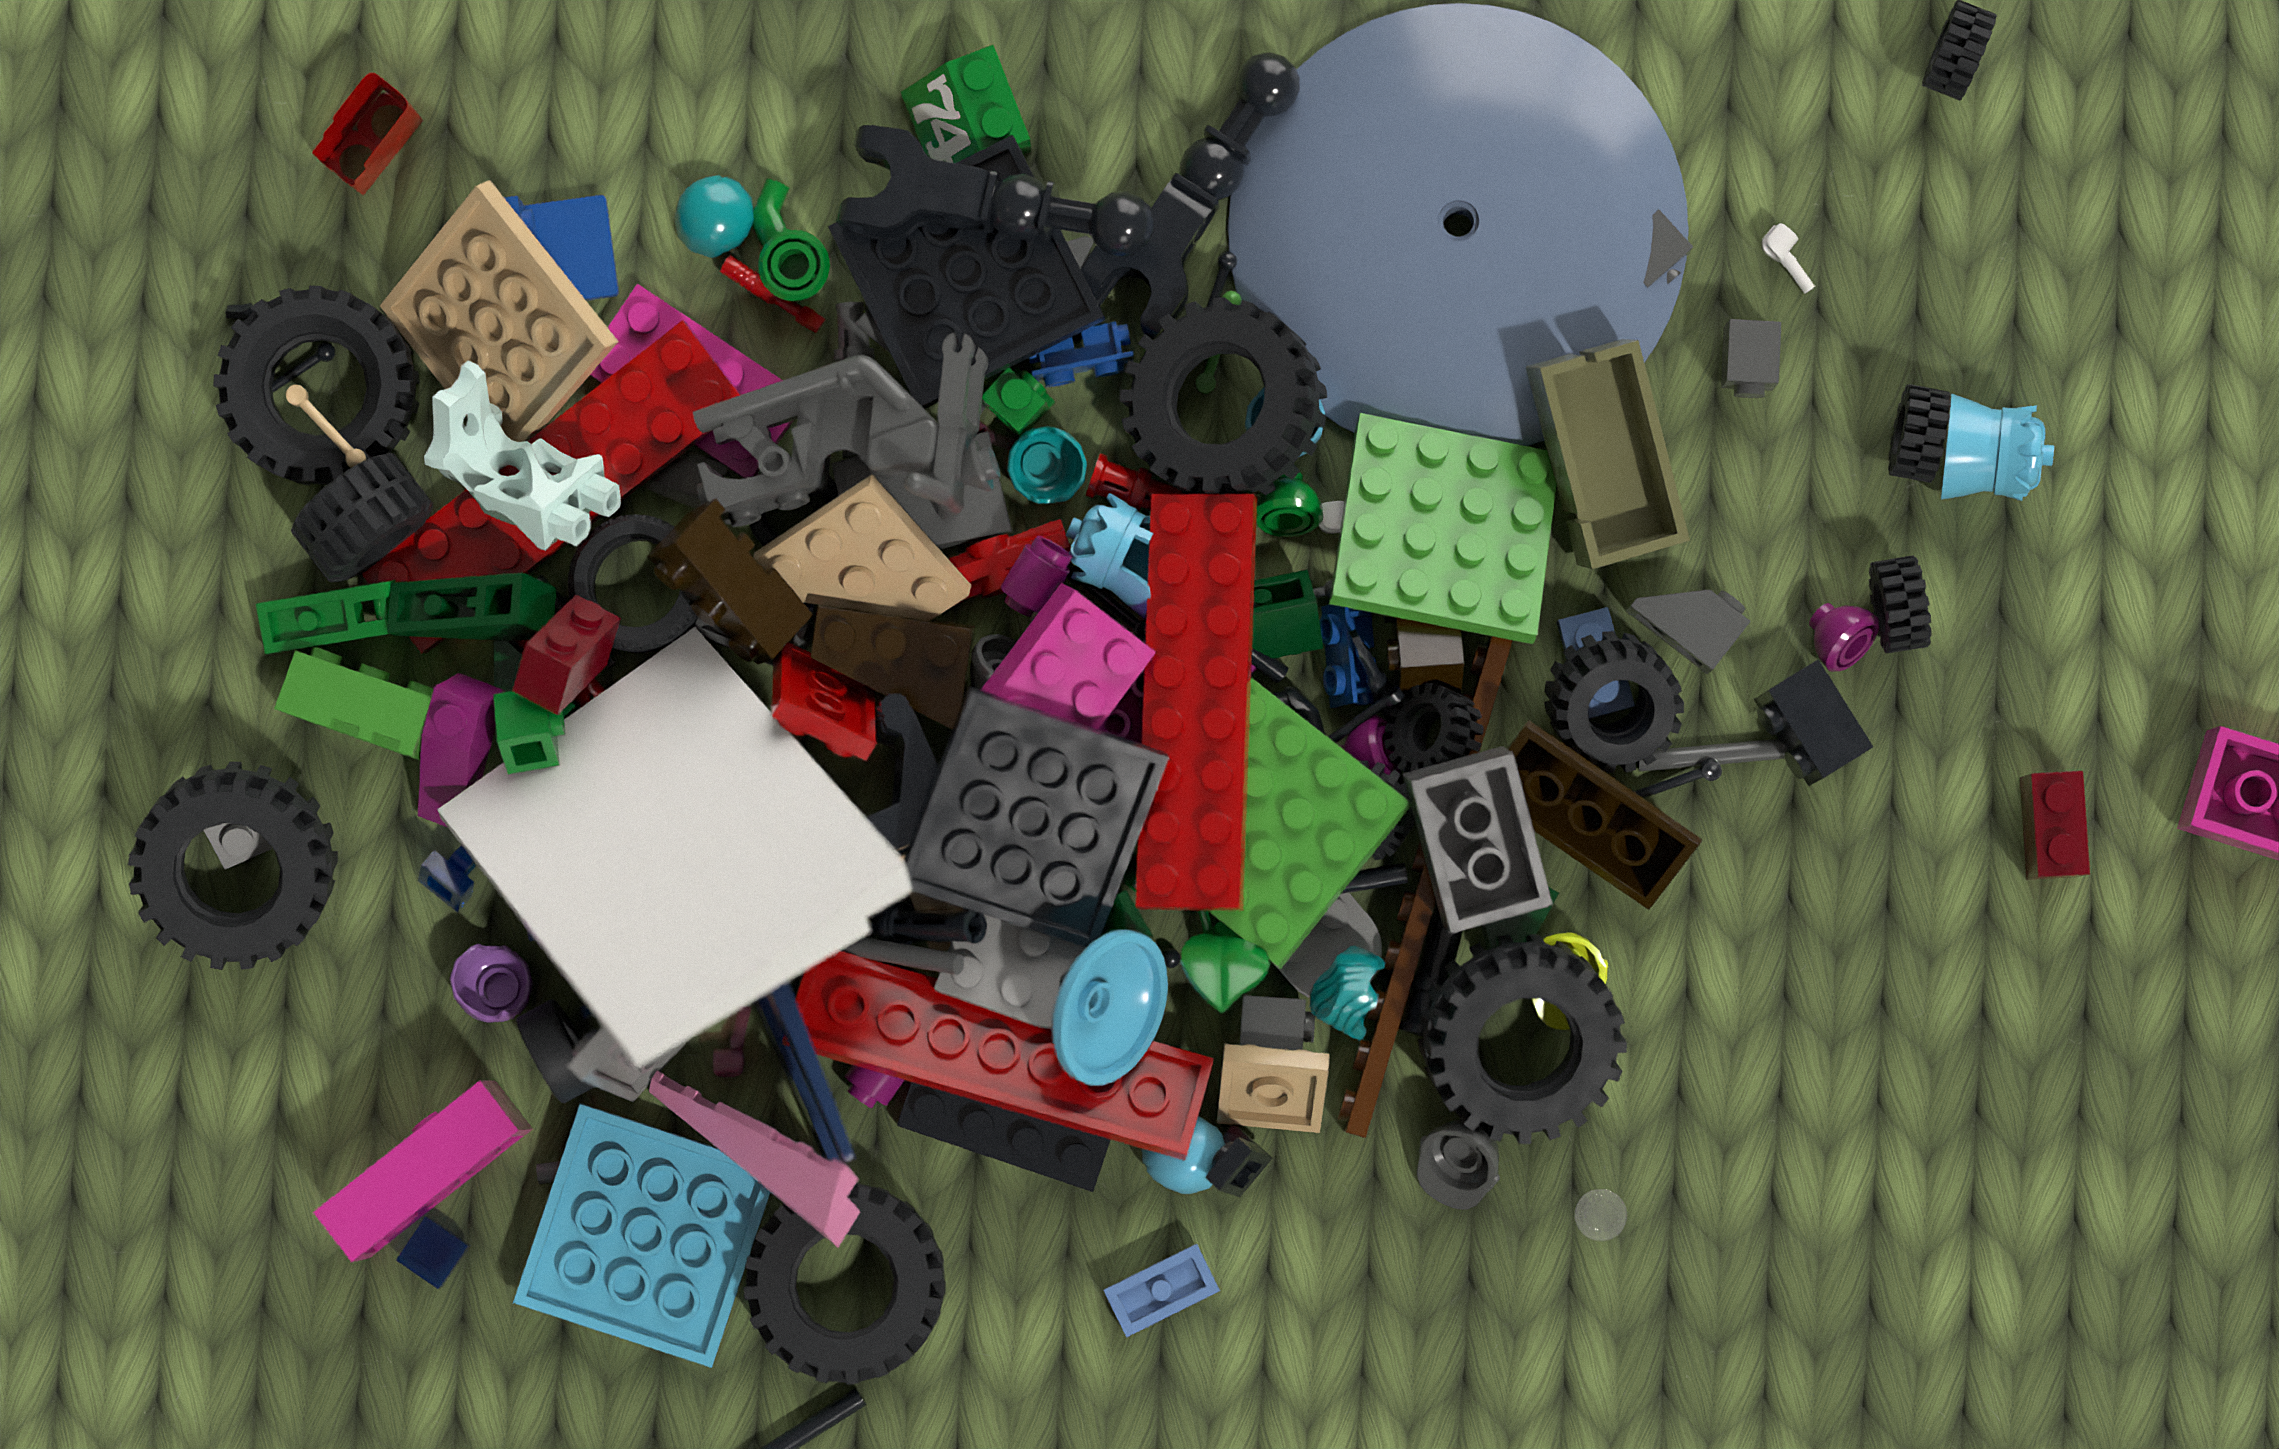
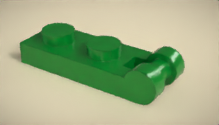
(323, 617)

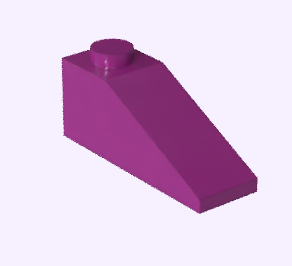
(455, 741)

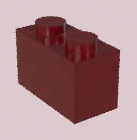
(566, 654)
(2054, 825)

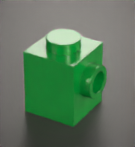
(526, 733)

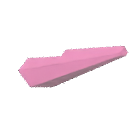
(788, 1169)

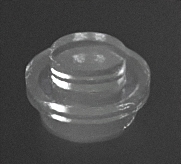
(1600, 1214)

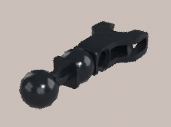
(978, 200)
(1186, 206)

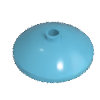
(1109, 1007)

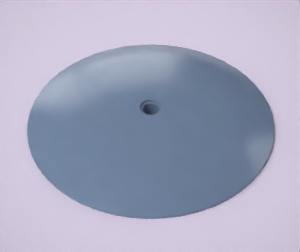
(1438, 121)

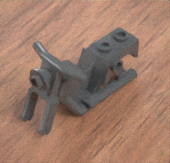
(856, 410)

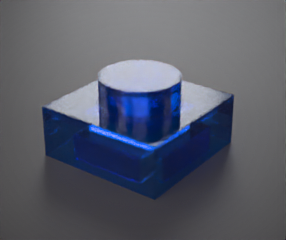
(433, 1252)

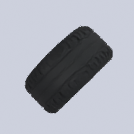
(593, 552)

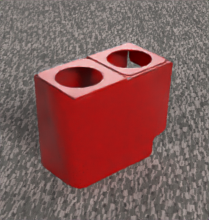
(341, 135)

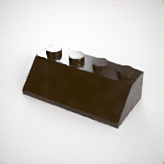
(1599, 818)

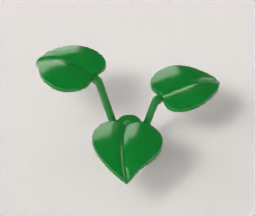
(1217, 960)

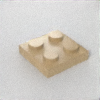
(1272, 1088)

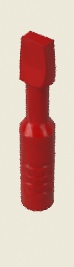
(752, 282)

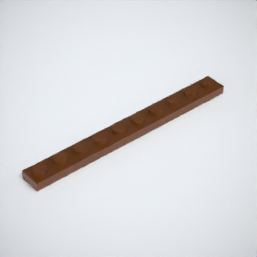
(1416, 912)

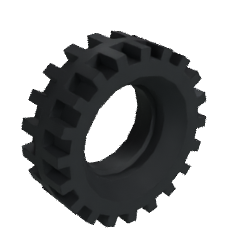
(263, 343)
(1267, 446)
(238, 799)
(1483, 987)
(866, 1352)

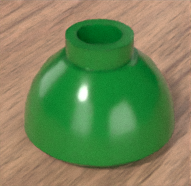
(794, 265)
(1290, 509)

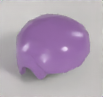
(491, 983)

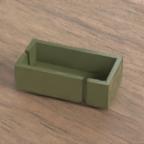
(1608, 453)

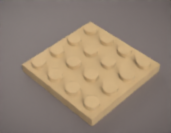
(503, 303)

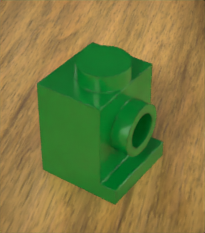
(1017, 400)

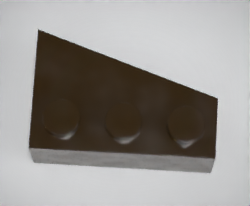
(729, 584)
(1424, 654)
(899, 656)

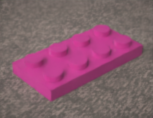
(648, 318)

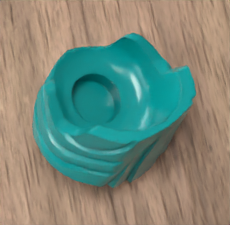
(1345, 992)

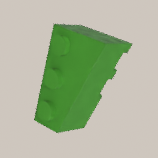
(355, 702)

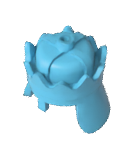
(1993, 450)
(1113, 551)

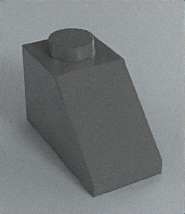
(1693, 623)

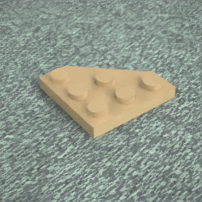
(866, 558)

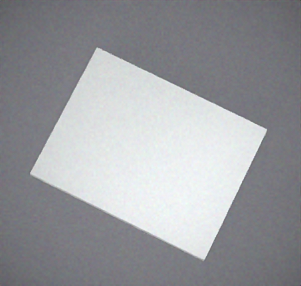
(677, 851)

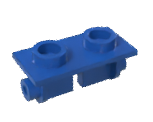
(1100, 353)
(1344, 674)

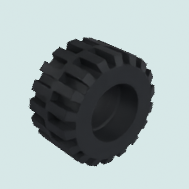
(361, 517)
(1638, 732)

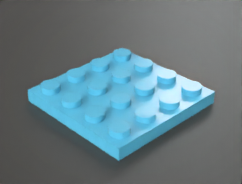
(643, 1236)

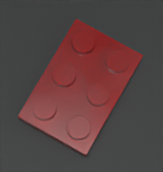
(822, 703)

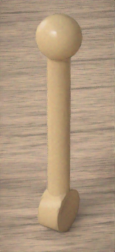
(298, 397)

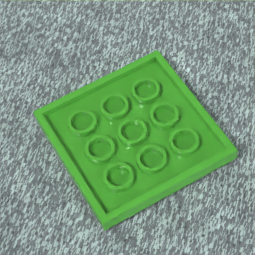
(1445, 529)
(1308, 826)

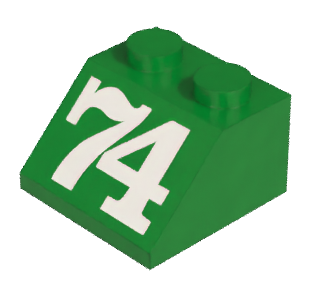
(965, 107)

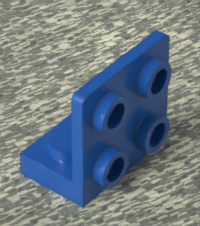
(577, 240)

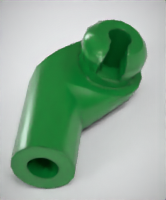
(767, 210)

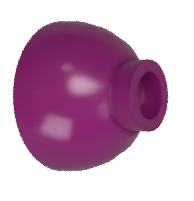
(1842, 635)
(1368, 744)

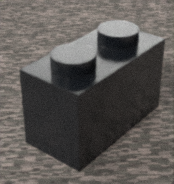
(1812, 723)

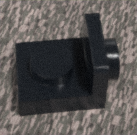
(1237, 1163)

